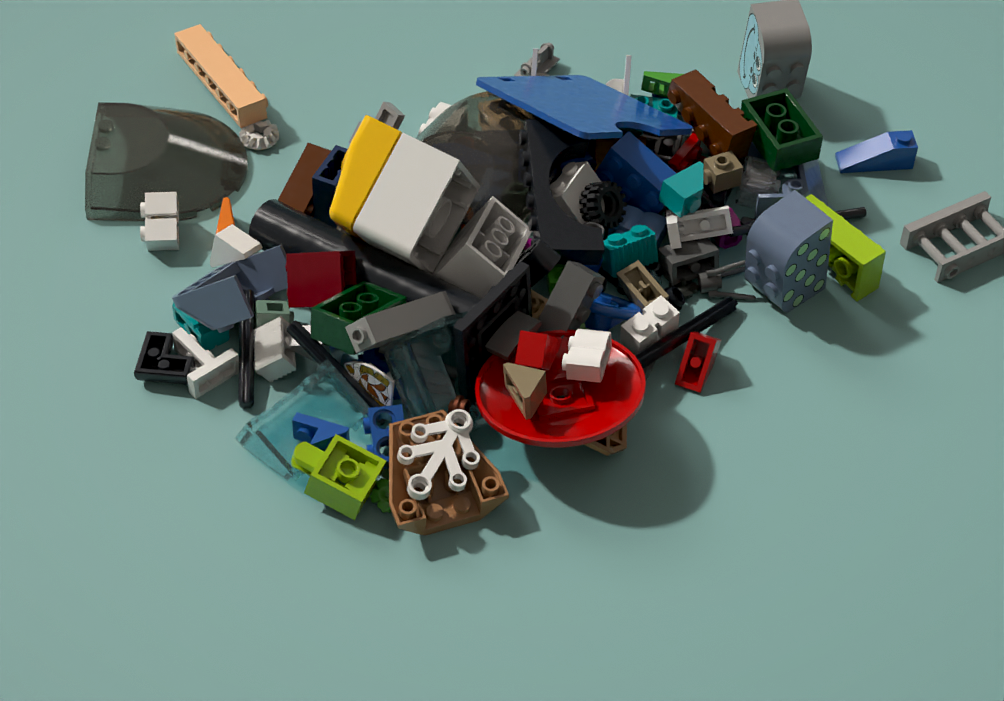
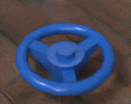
(610, 311)

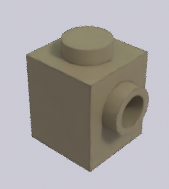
(722, 172)

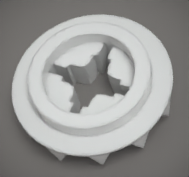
(255, 140)

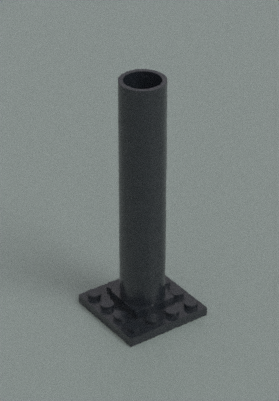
(300, 233)

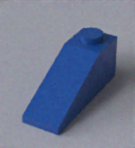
(882, 153)

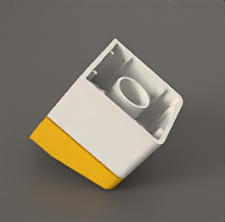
(401, 194)

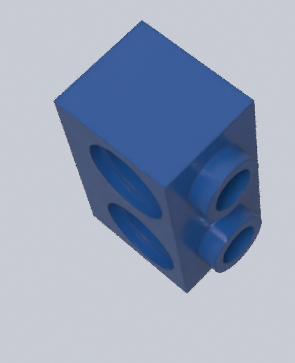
(378, 436)

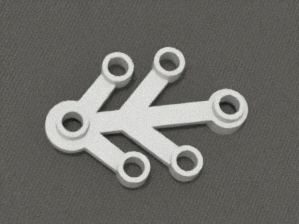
(441, 451)

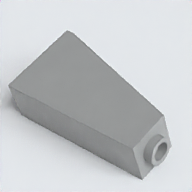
(396, 322)

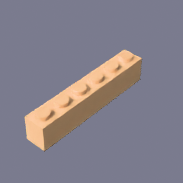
(221, 76)

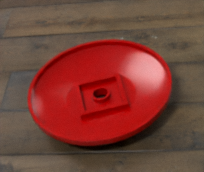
(585, 413)

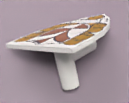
(373, 380)

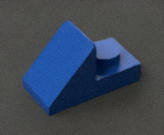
(317, 431)

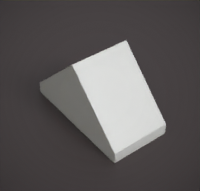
(232, 245)

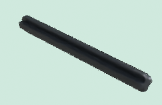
(682, 333)

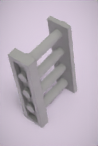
(952, 217)

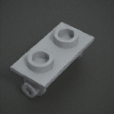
(546, 61)

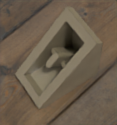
(640, 285)
(526, 387)

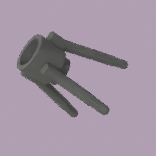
(712, 280)

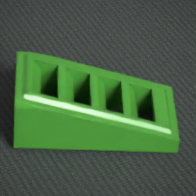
(662, 82)

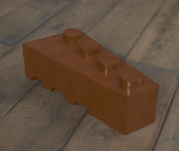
(711, 115)

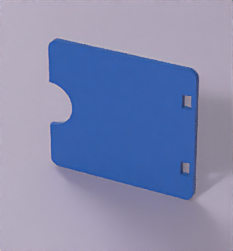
(582, 105)

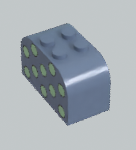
(789, 251)

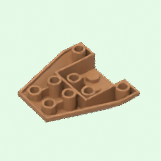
(443, 506)

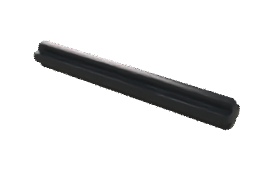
(320, 354)
(246, 356)

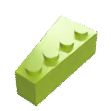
(852, 255)

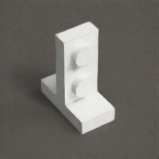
(698, 225)
(208, 370)

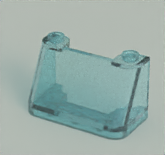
(320, 395)

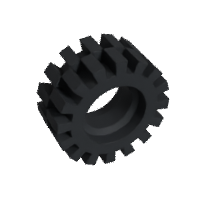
(613, 204)

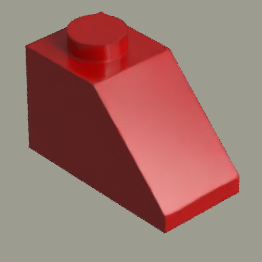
(536, 350)
(697, 361)

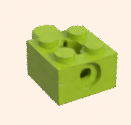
(340, 461)

